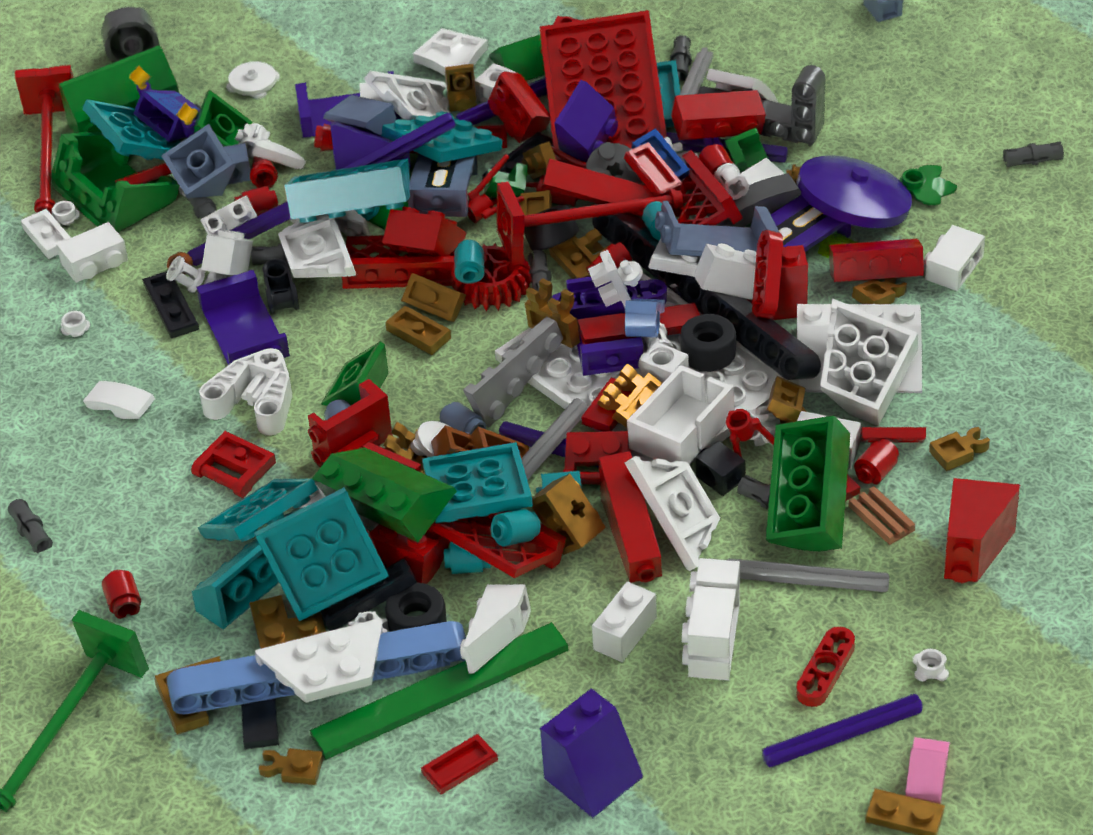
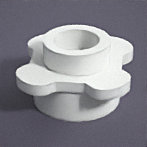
(933, 658)

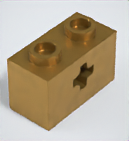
(568, 512)

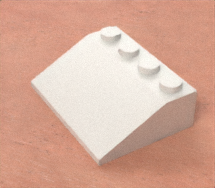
(813, 332)

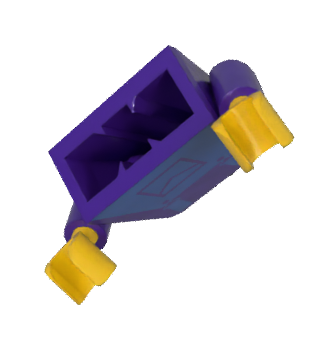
(164, 110)

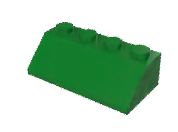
(113, 86)
(808, 484)
(385, 490)

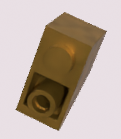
(460, 87)

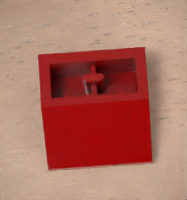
(518, 106)
(422, 233)
(422, 556)

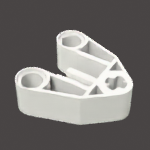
(255, 378)

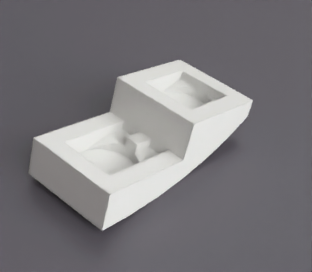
(120, 398)

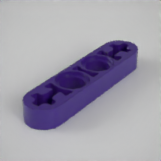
(646, 289)

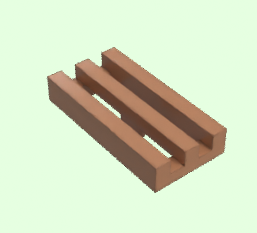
(870, 500)

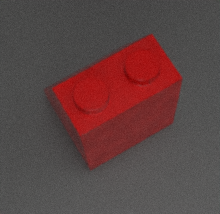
(979, 526)

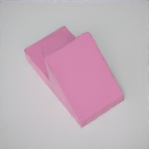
(927, 769)

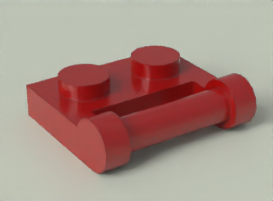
(587, 447)
(237, 456)

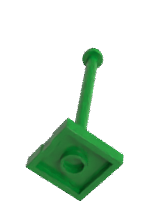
(103, 643)

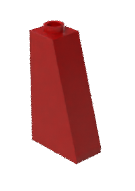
(629, 519)

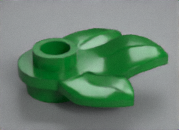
(927, 184)

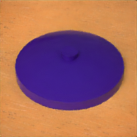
(854, 191)

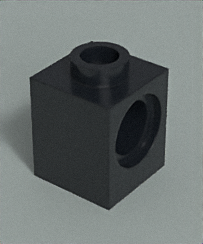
(720, 468)

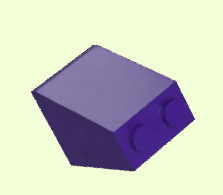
(353, 144)
(589, 753)

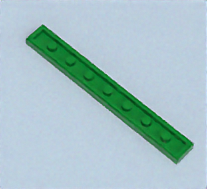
(436, 692)

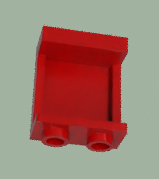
(351, 423)

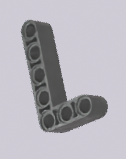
(806, 114)

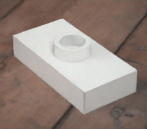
(45, 232)

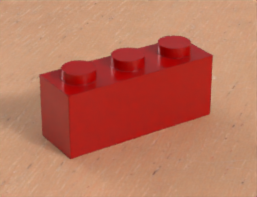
(717, 114)
(876, 260)

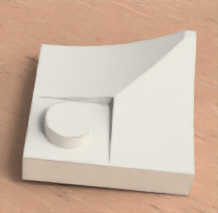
(450, 49)
(729, 81)

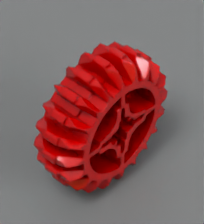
(500, 280)

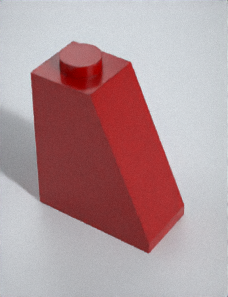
(792, 282)

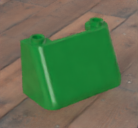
(87, 174)

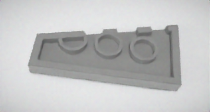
(507, 380)

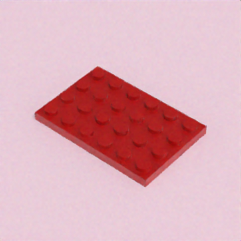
(616, 60)

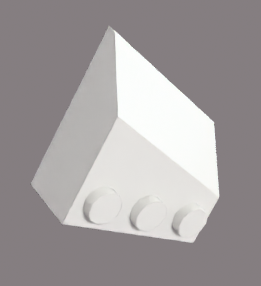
(865, 361)

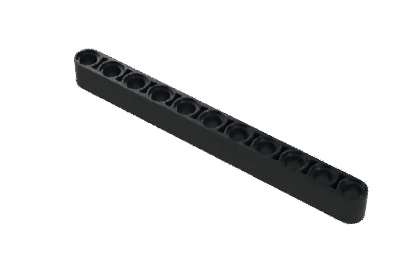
(758, 335)

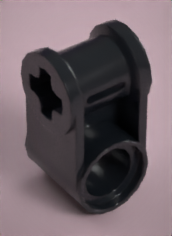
(279, 286)

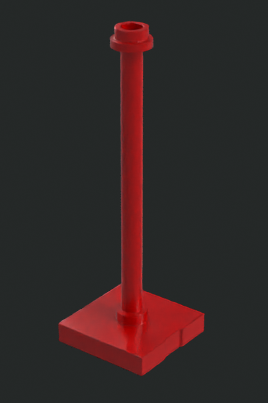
(41, 94)
(512, 221)

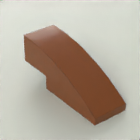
(453, 440)

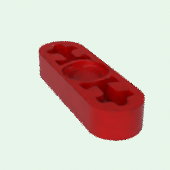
(767, 274)
(825, 654)

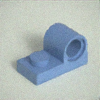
(643, 317)

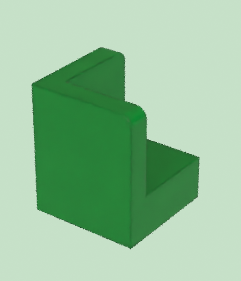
(745, 149)
(516, 178)

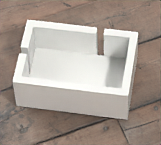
(678, 419)
(712, 619)

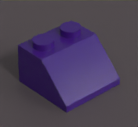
(585, 122)

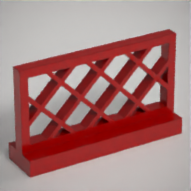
(706, 189)
(391, 269)
(542, 550)

